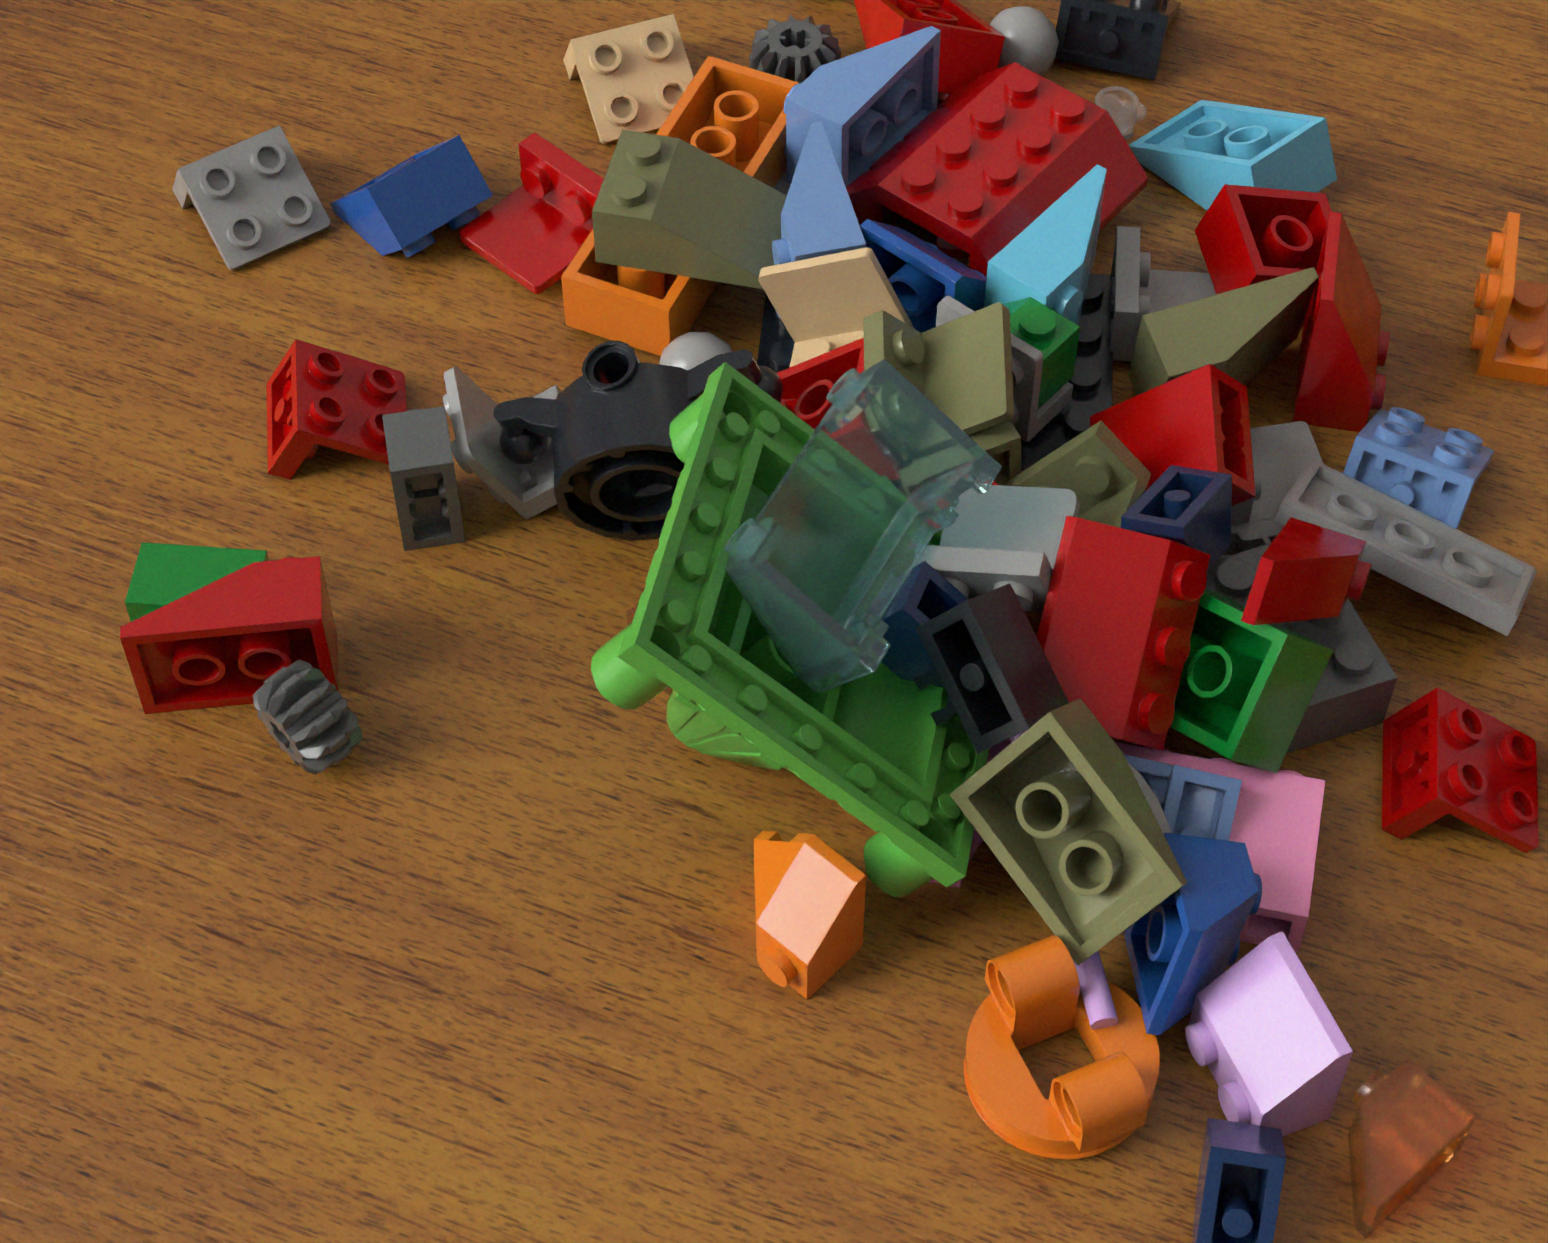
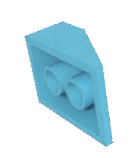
(1238, 146)
(1054, 253)

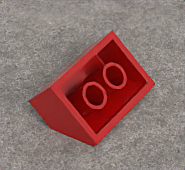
(1122, 625)

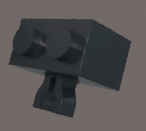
(989, 668)

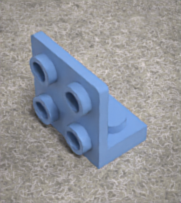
(1419, 463)

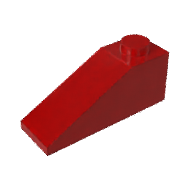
(1306, 575)

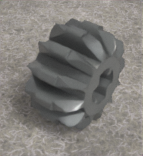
(793, 48)
(307, 717)

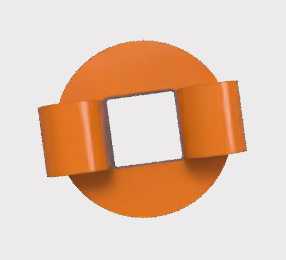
(1087, 1109)

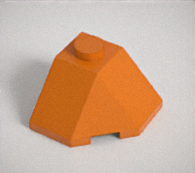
(805, 910)

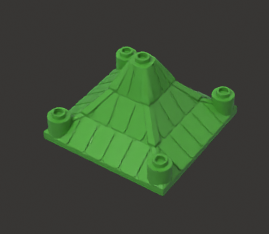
(734, 691)

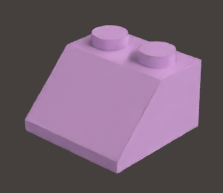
(1269, 1041)

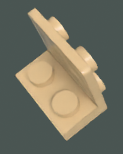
(630, 75)
(827, 299)

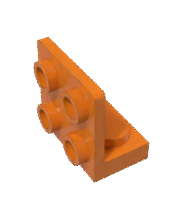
(1514, 315)

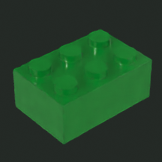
(1245, 684)

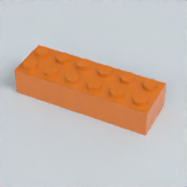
(736, 119)

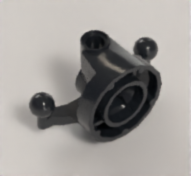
(613, 436)

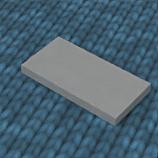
(1413, 546)

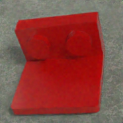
(541, 222)
(328, 402)
(1459, 763)

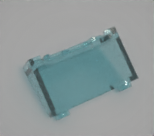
(853, 523)

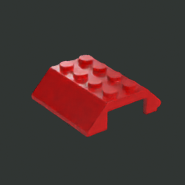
(997, 162)

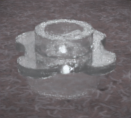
(1123, 108)

